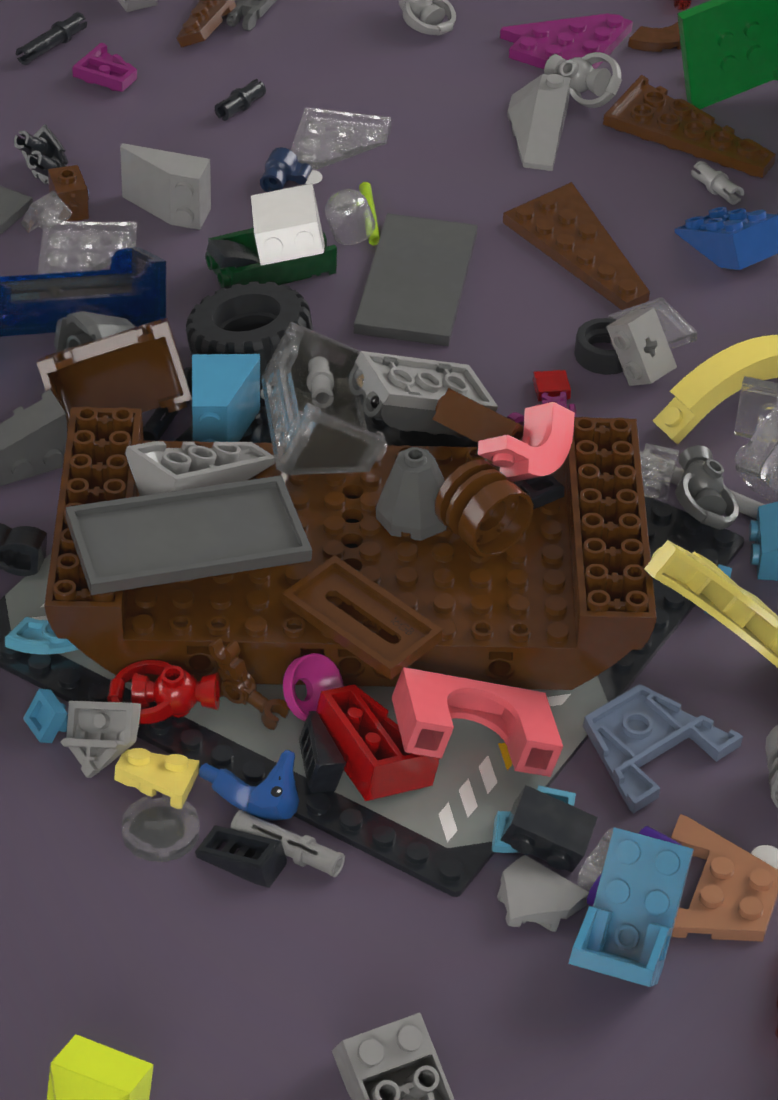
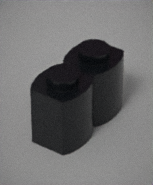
(22, 549)

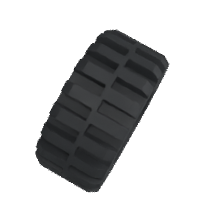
(246, 320)

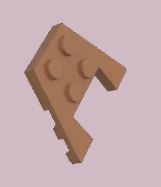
(733, 892)

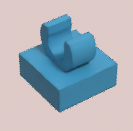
(46, 716)

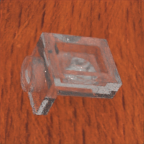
(48, 211)
(657, 470)

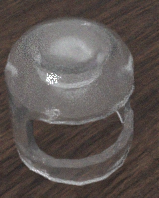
(349, 217)

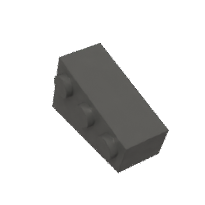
(33, 440)

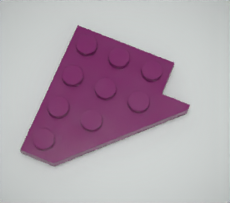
(566, 37)

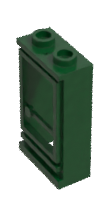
(278, 272)

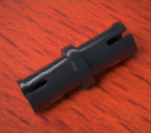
(240, 99)

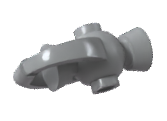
(431, 15)
(585, 77)

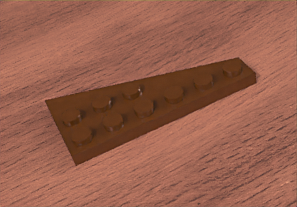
(575, 239)

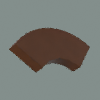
(655, 38)

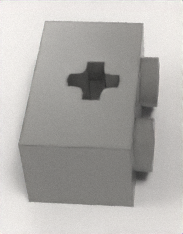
(641, 346)

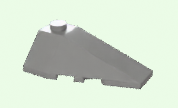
(539, 118)
(194, 466)

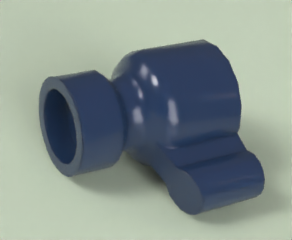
(282, 167)

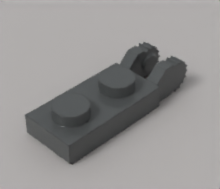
(251, 9)

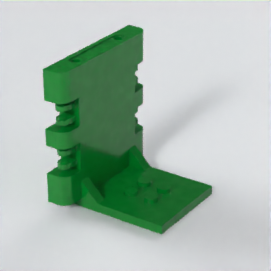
(728, 48)

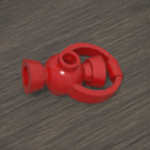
(173, 691)

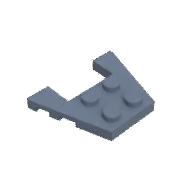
(642, 727)

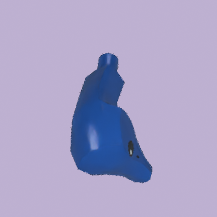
(270, 800)

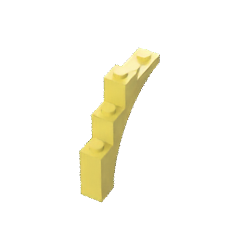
(718, 595)

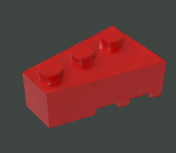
(372, 745)

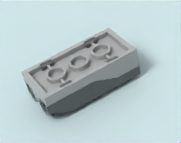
(408, 389)

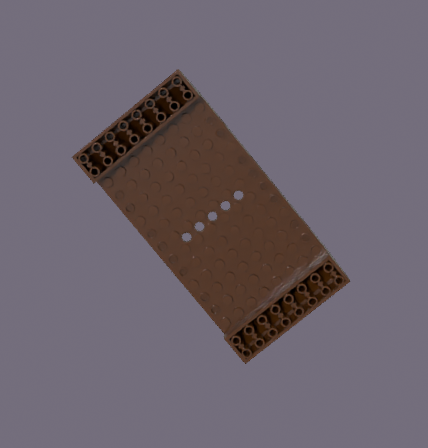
(530, 618)

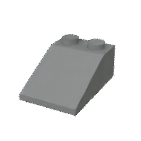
(167, 184)

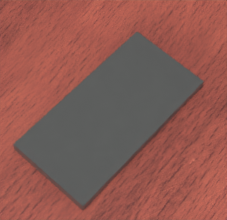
(416, 280)
(187, 534)

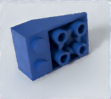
(732, 236)

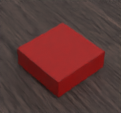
(552, 383)

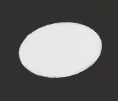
(315, 177)
(767, 854)

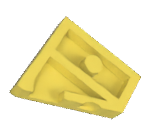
(155, 772)

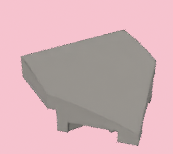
(100, 732)
(538, 895)

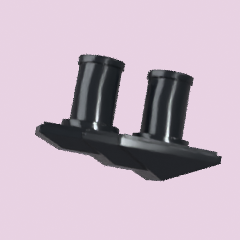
(41, 152)

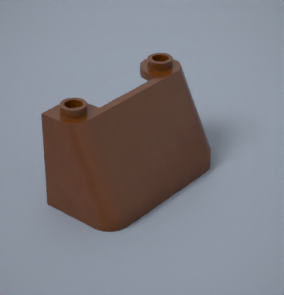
(119, 371)

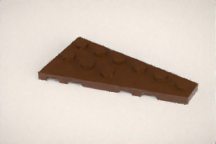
(683, 127)

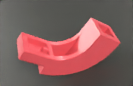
(543, 445)

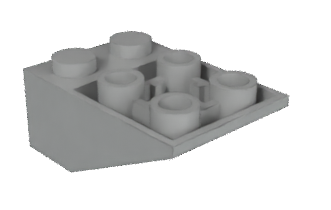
(392, 1063)

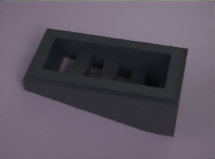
(320, 755)
(261, 869)

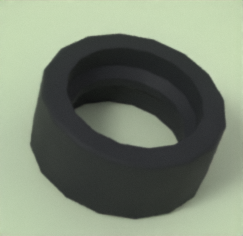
(593, 358)

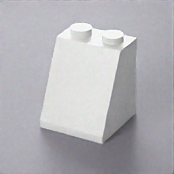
(287, 224)

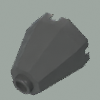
(86, 327)
(410, 495)

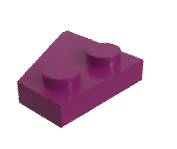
(105, 69)

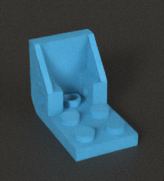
(633, 908)

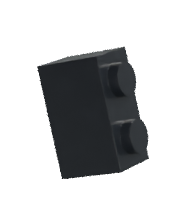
(548, 829)

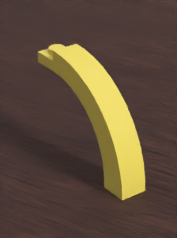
(715, 382)

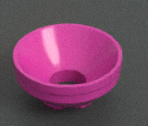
(318, 675)

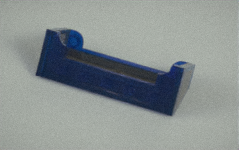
(128, 290)

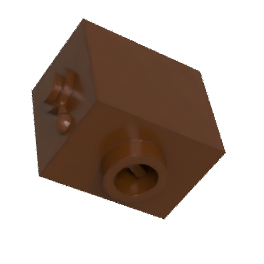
(71, 189)

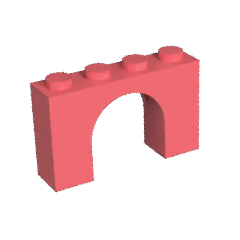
(521, 717)

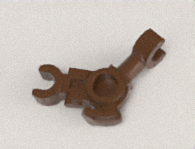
(240, 686)

